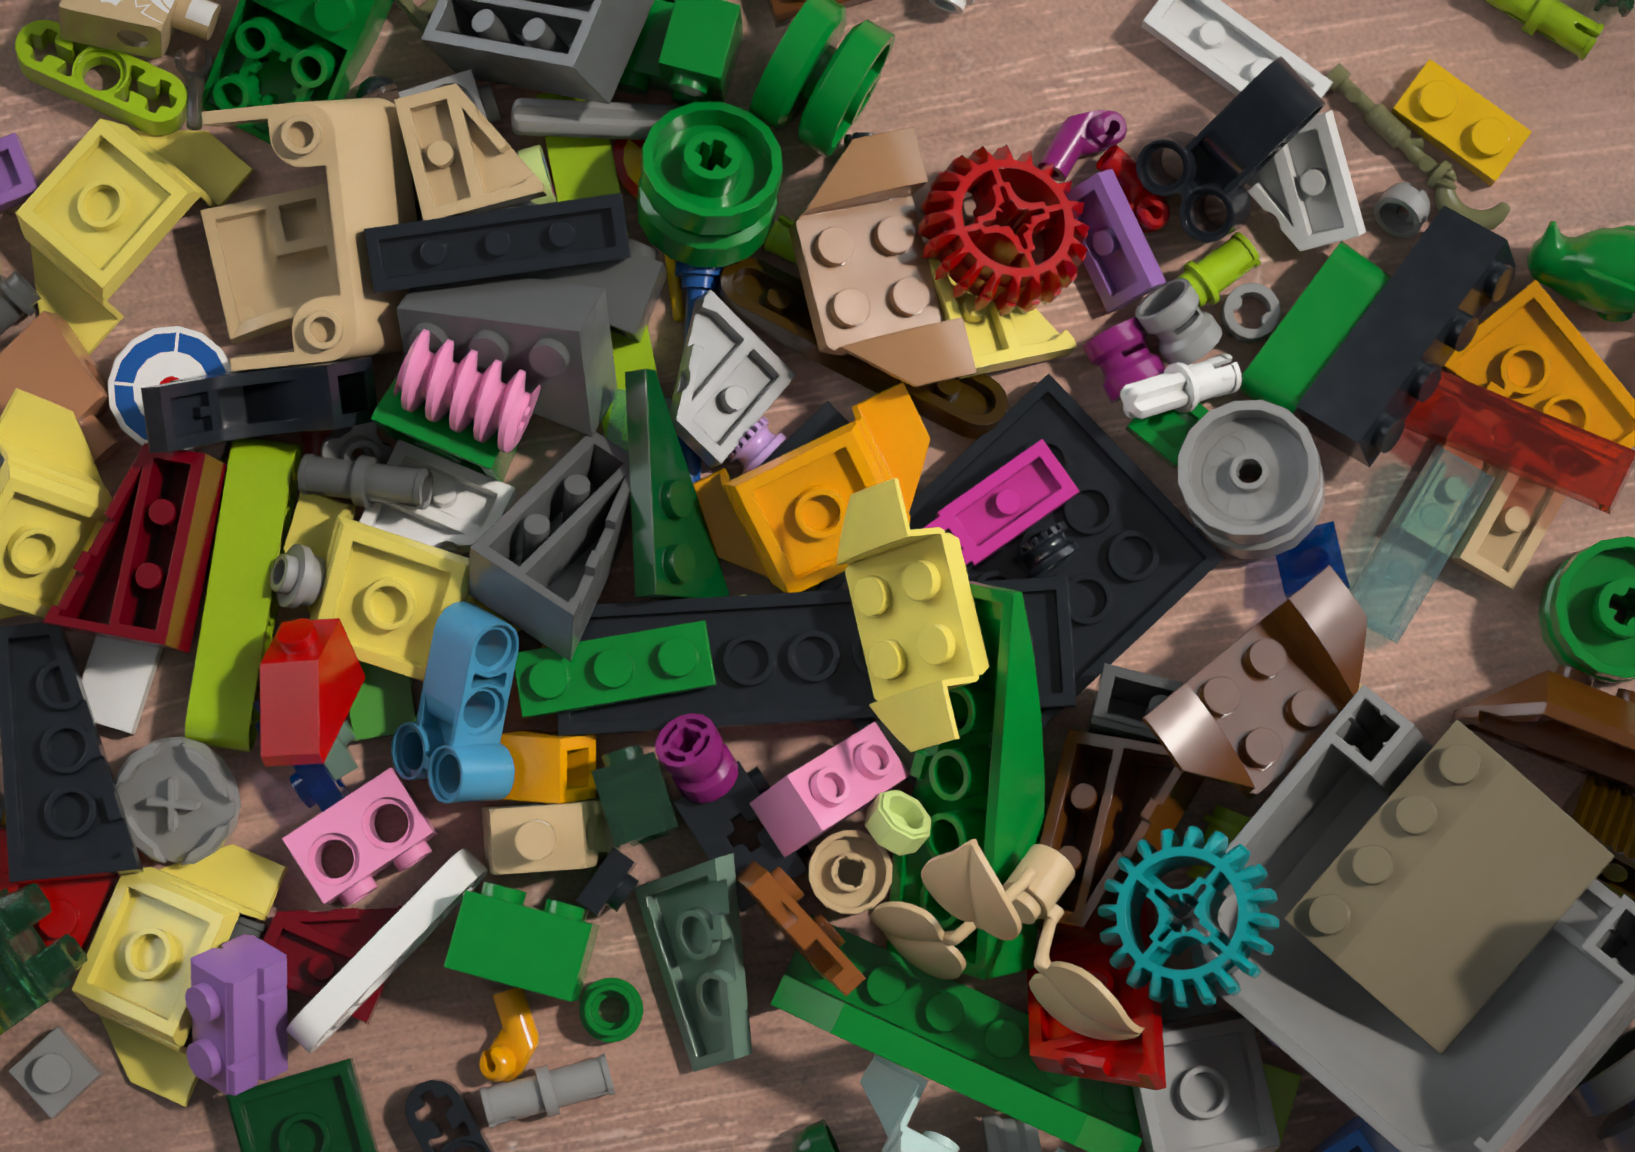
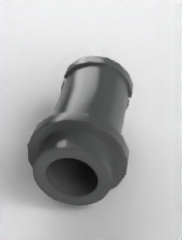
(16, 299)

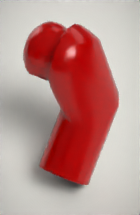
(1149, 209)

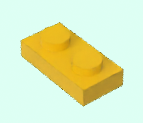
(1460, 122)

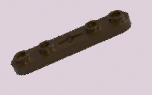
(778, 309)

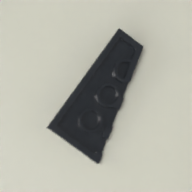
(56, 774)

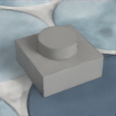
(56, 1072)

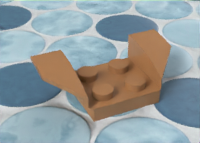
(867, 270)

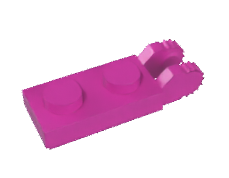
(1006, 503)

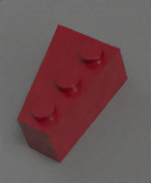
(150, 555)

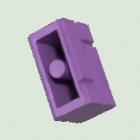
(238, 1014)

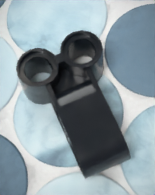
(1231, 149)

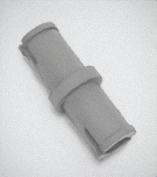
(547, 1091)

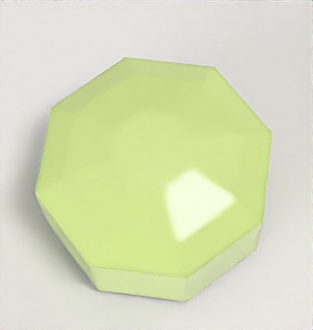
(898, 822)

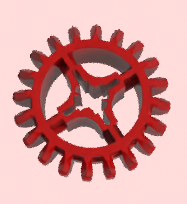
(995, 251)

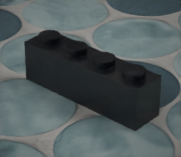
(1408, 336)

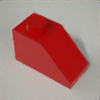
(306, 691)

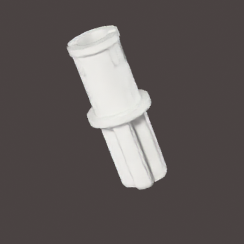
(1181, 387)

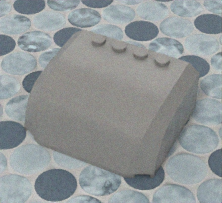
(1515, 1054)

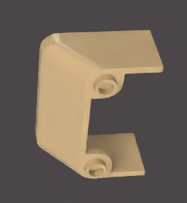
(367, 189)

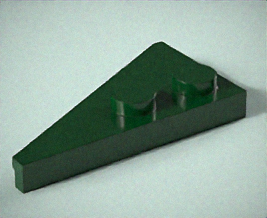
(668, 526)

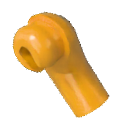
(514, 1042)

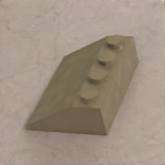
(1449, 887)

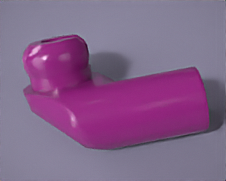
(1082, 136)

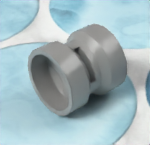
(1178, 322)

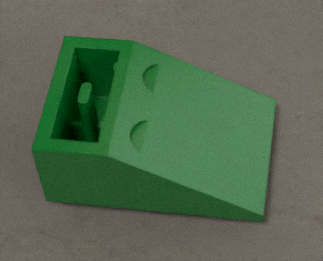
(292, 53)

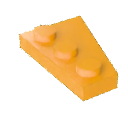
(1545, 363)

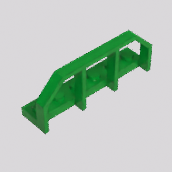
(964, 1024)

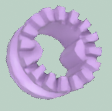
(758, 447)

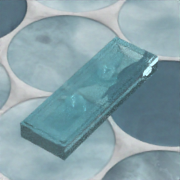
(1419, 541)

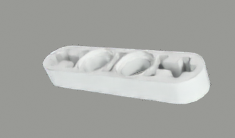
(386, 950)

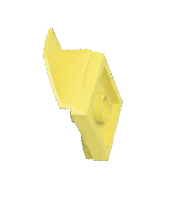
(112, 209)
(47, 503)
(380, 584)
(910, 615)
(144, 954)

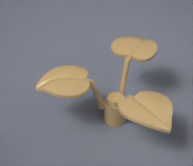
(972, 892)

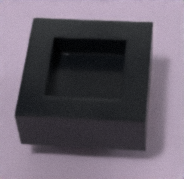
(610, 884)

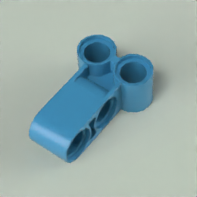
(462, 709)

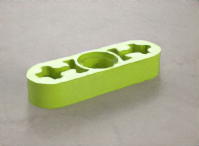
(151, 80)

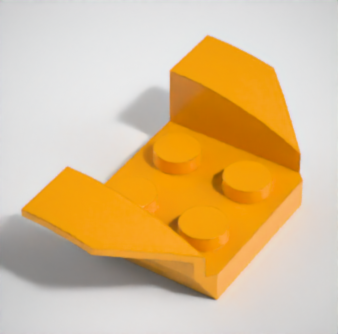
(792, 510)

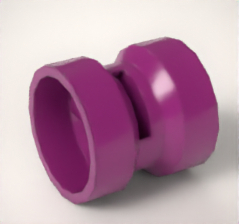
(1122, 357)
(696, 758)

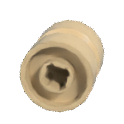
(850, 872)

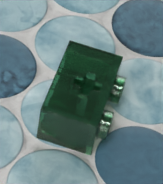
(635, 797)

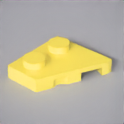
(1001, 340)

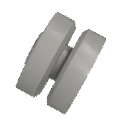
(1242, 443)

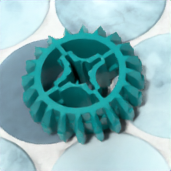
(1167, 940)

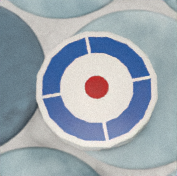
(155, 360)

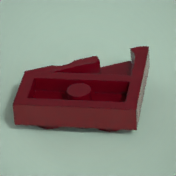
(322, 944)

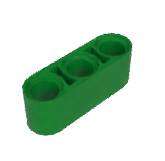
(1314, 329)

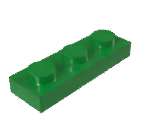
(615, 670)

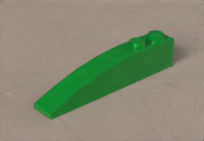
(985, 781)

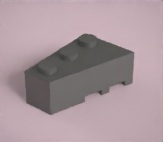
(540, 44)
(531, 325)
(557, 545)

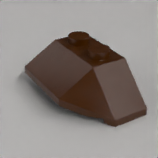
(1562, 722)

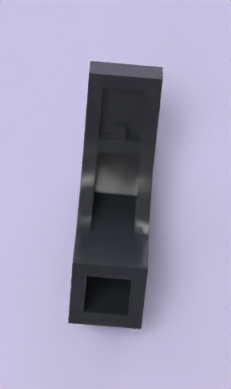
(259, 403)

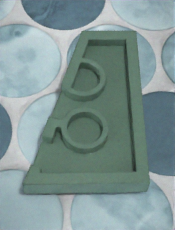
(701, 959)

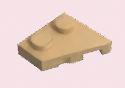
(460, 157)

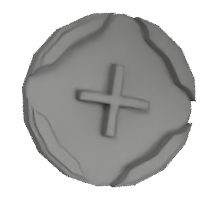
(178, 800)

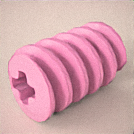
(465, 392)

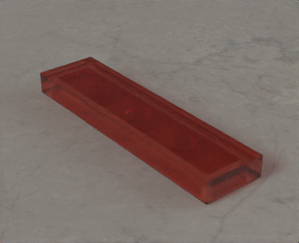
(1524, 442)

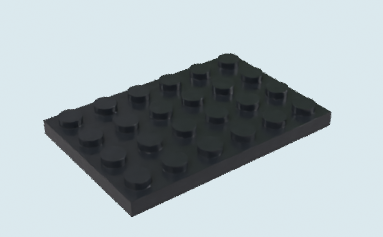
(1133, 541)

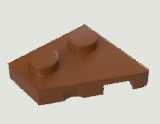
(811, 937)

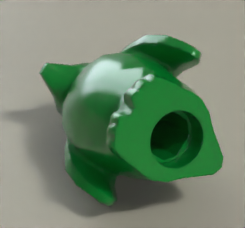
(1589, 268)

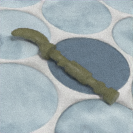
(1398, 137)

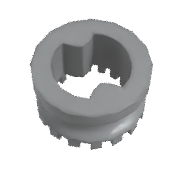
(1266, 322)

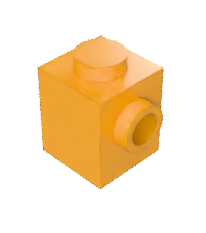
(551, 766)

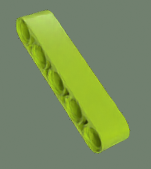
(239, 599)

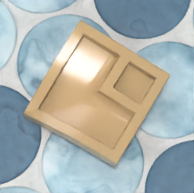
(271, 258)

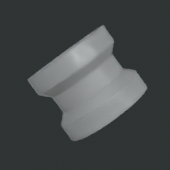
(1009, 1135)

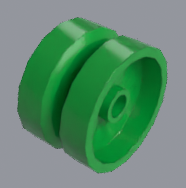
(816, 71)
(709, 184)
(1578, 616)

